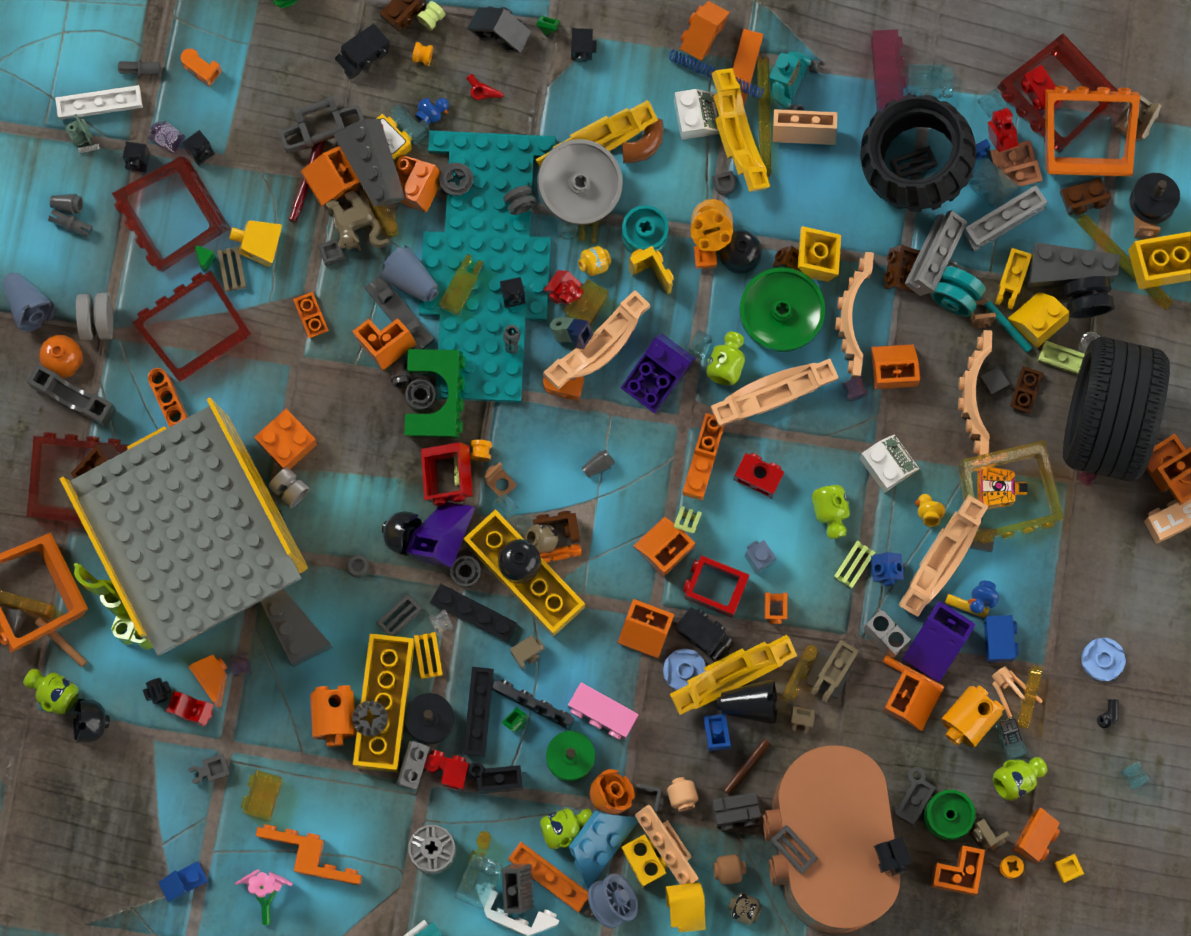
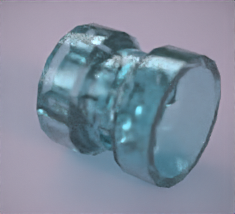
(1133, 770)

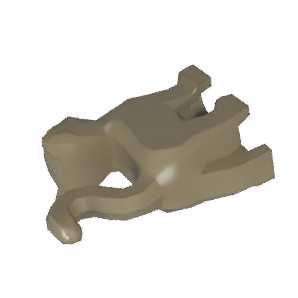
(354, 218)

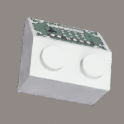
(696, 113)
(888, 463)

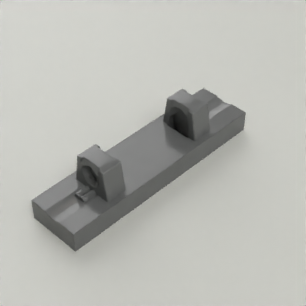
(396, 308)

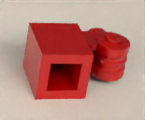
(1002, 131)
(563, 288)
(454, 769)

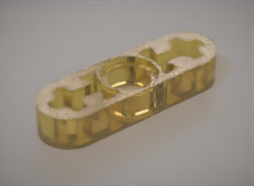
(27, 604)
(1030, 694)

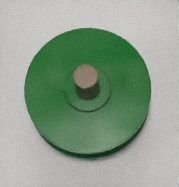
(570, 756)

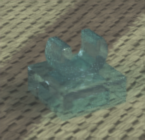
(992, 102)

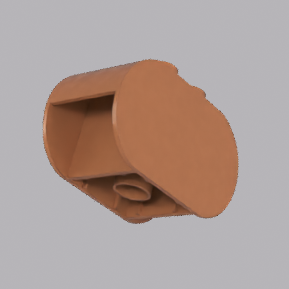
(840, 812)

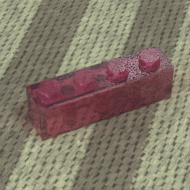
(887, 67)

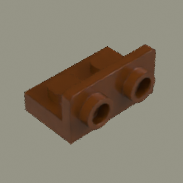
(400, 12)
(1085, 196)
(899, 265)

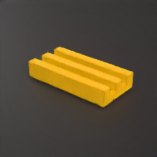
(425, 637)

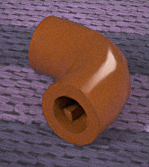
(646, 146)

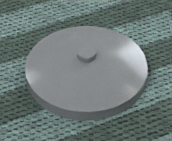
(579, 182)

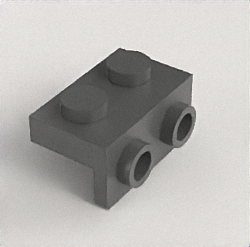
(412, 765)

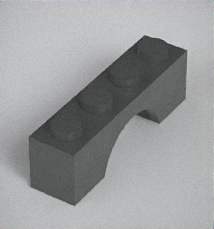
(70, 396)

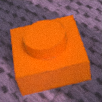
(704, 259)

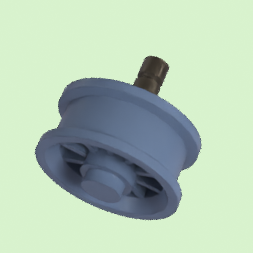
(612, 901)

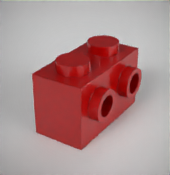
(1034, 85)

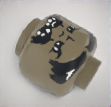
(543, 537)
(744, 908)

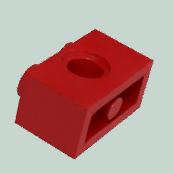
(746, 477)

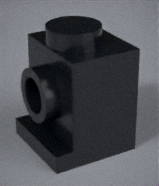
(198, 147)
(136, 156)
(512, 292)

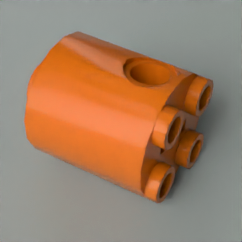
(332, 722)

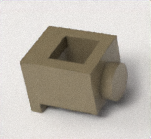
(527, 651)

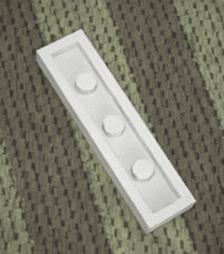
(99, 102)

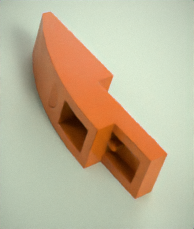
(703, 458)

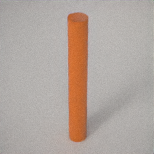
(900, 667)

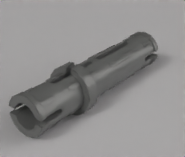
(511, 339)

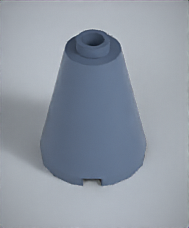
(409, 275)
(27, 303)

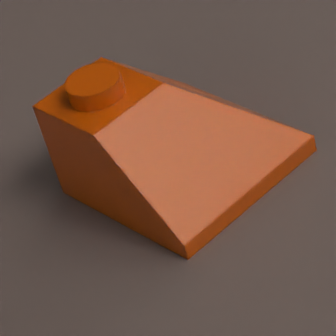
(211, 677)

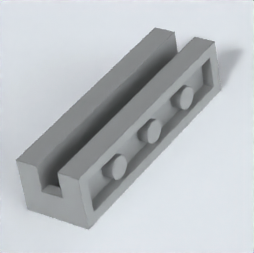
(1004, 218)
(935, 253)

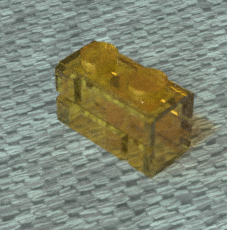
(589, 303)
(262, 795)

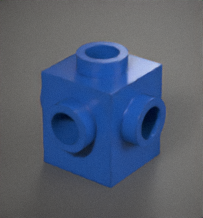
(887, 568)

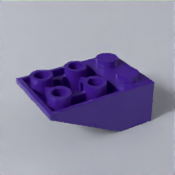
(658, 372)
(441, 534)
(938, 641)

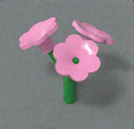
(262, 885)

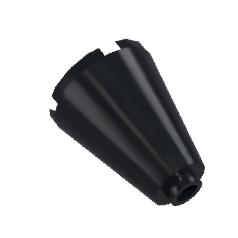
(751, 702)

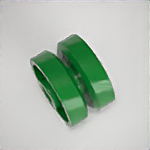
(955, 803)

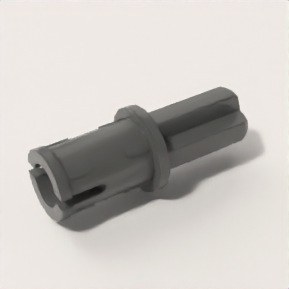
(139, 67)

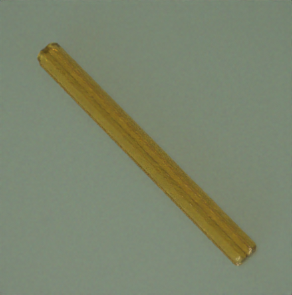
(764, 113)
(1125, 261)

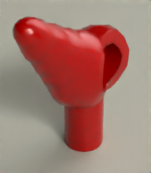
(482, 90)

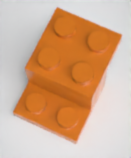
(1172, 468)

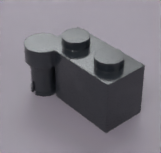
(362, 51)
(704, 634)
(496, 779)
(893, 856)

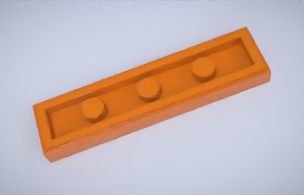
(747, 58)
(551, 877)

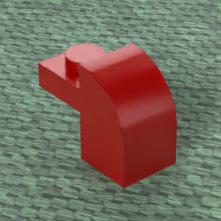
(190, 709)

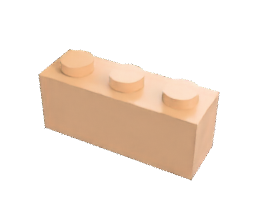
(804, 127)

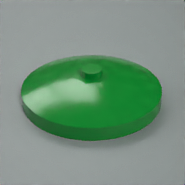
(782, 309)

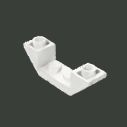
(542, 922)

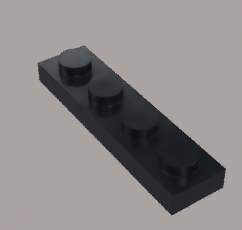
(473, 613)
(478, 711)

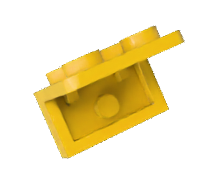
(647, 258)

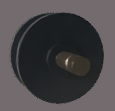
(1154, 198)
(429, 718)

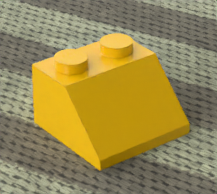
(819, 254)
(1040, 318)

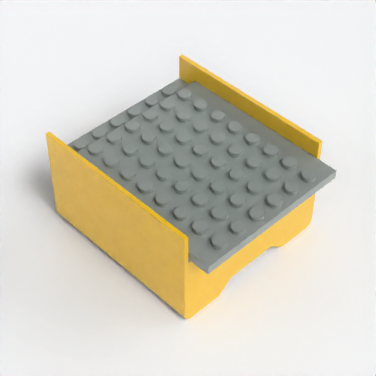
(186, 528)

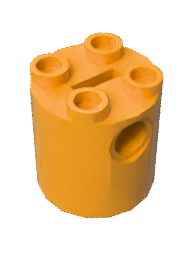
(711, 225)
(964, 720)

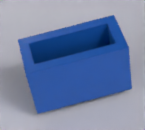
(999, 638)

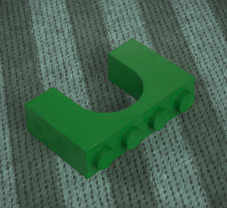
(446, 421)

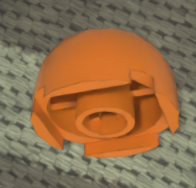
(61, 355)
(611, 792)

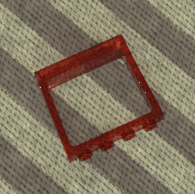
(1078, 66)
(207, 205)
(211, 354)
(38, 510)

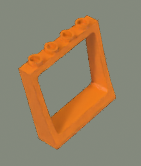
(1091, 166)
(64, 582)

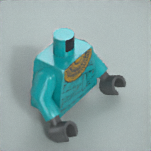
(788, 75)

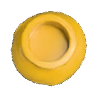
(929, 511)

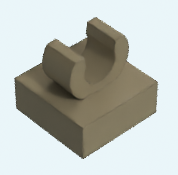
(803, 717)

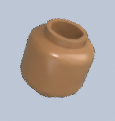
(729, 869)

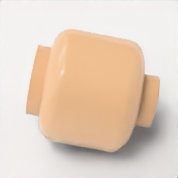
(682, 794)

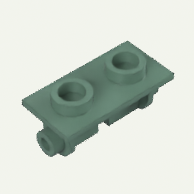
(79, 132)

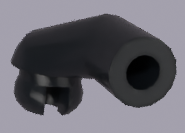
(1110, 716)

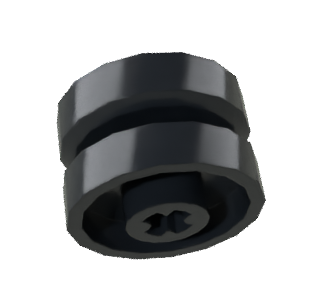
(1089, 297)

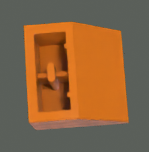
(330, 176)
(418, 182)
(895, 366)
(664, 546)
(645, 628)
(912, 700)

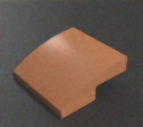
(1018, 163)

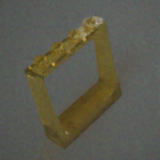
(1033, 450)

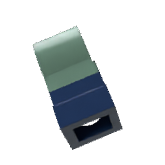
(571, 331)

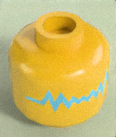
(594, 261)

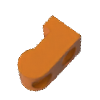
(199, 68)
(570, 390)

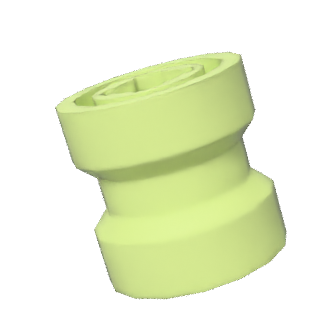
(431, 15)

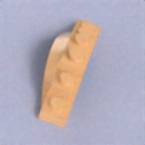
(844, 322)
(602, 346)
(773, 391)
(968, 402)
(944, 556)

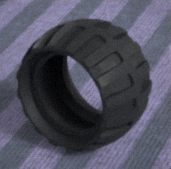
(905, 115)

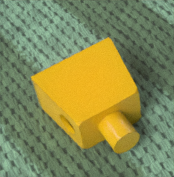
(257, 241)

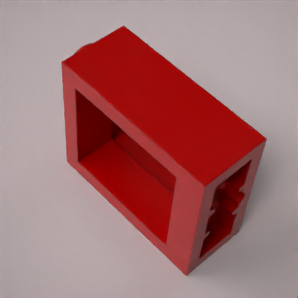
(429, 472)
(708, 603)

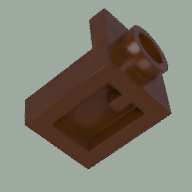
(787, 258)

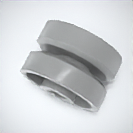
(94, 316)

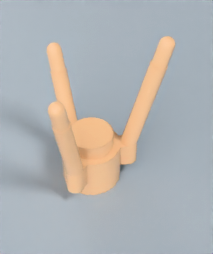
(1005, 679)

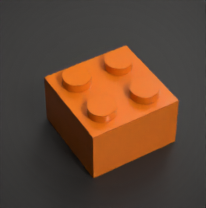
(285, 440)

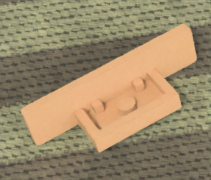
(667, 844)

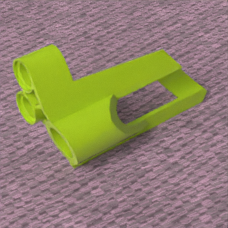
(112, 602)

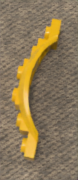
(616, 129)
(736, 131)
(732, 673)

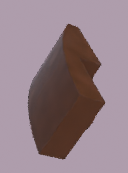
(1026, 389)

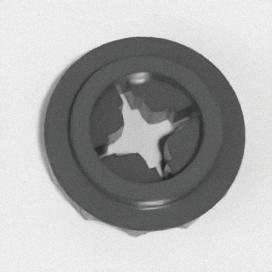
(461, 171)
(378, 724)

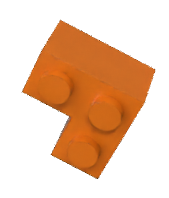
(704, 27)
(384, 345)
(963, 877)

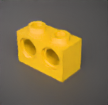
(639, 862)

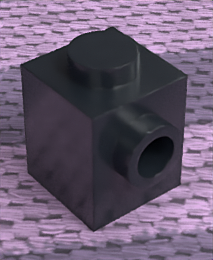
(582, 44)

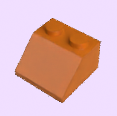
(1037, 835)

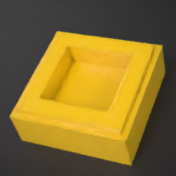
(1068, 868)

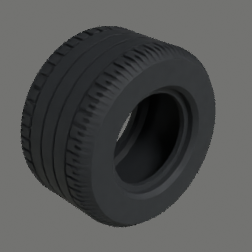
(1116, 409)

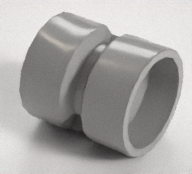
(288, 487)

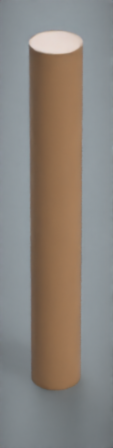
(63, 644)

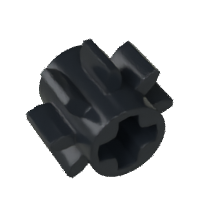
(157, 691)

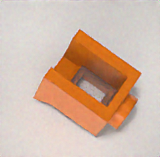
(775, 607)

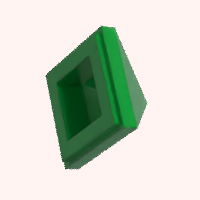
(547, 25)
(515, 720)

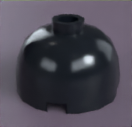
(742, 252)
(399, 530)
(519, 561)
(89, 721)

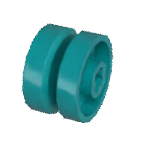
(645, 219)
(958, 291)

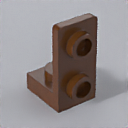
(571, 529)

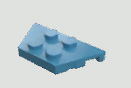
(599, 842)

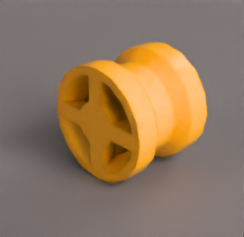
(422, 53)
(480, 450)
(1009, 870)

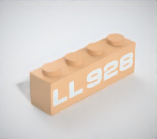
(1170, 521)

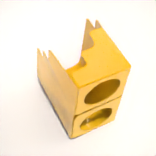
(686, 906)

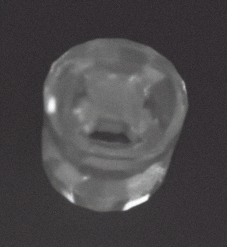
(1083, 344)
(441, 622)

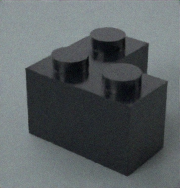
(501, 27)

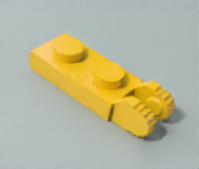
(1013, 275)

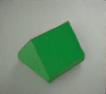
(205, 257)

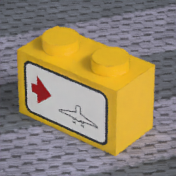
(398, 142)

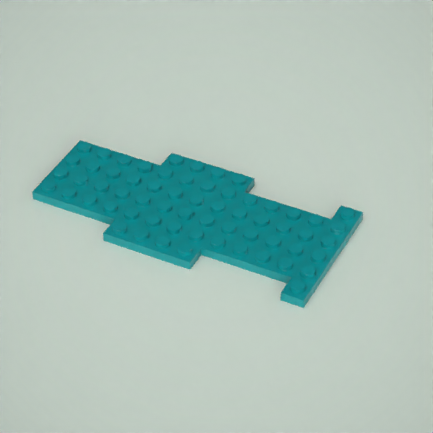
(486, 231)

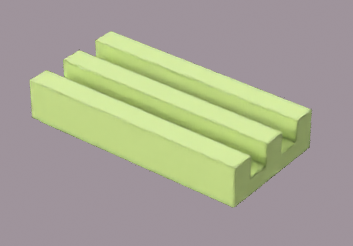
(689, 515)
(864, 549)

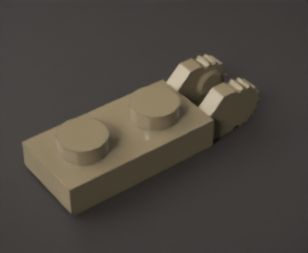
(835, 668)

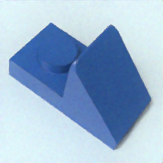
(716, 732)
(183, 881)

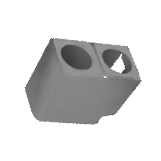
(876, 635)

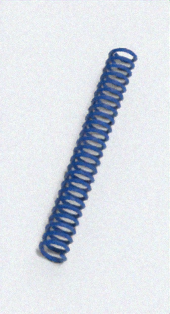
(713, 69)

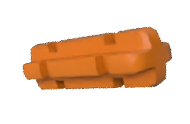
(562, 553)

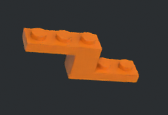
(309, 855)

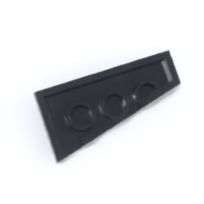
(539, 707)

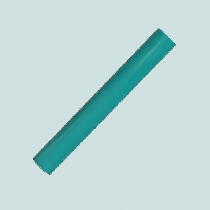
(1008, 327)

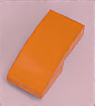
(310, 315)

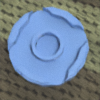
(1103, 659)
(682, 666)

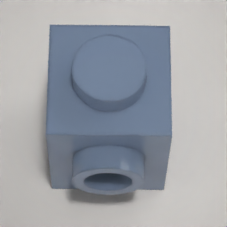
(759, 556)

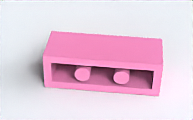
(602, 712)

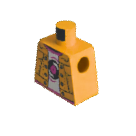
(998, 487)

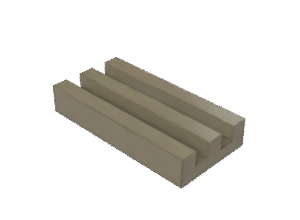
(228, 252)

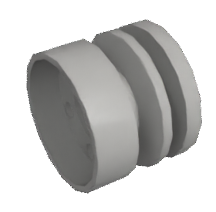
(440, 859)

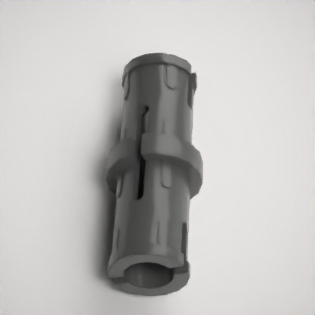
(70, 223)

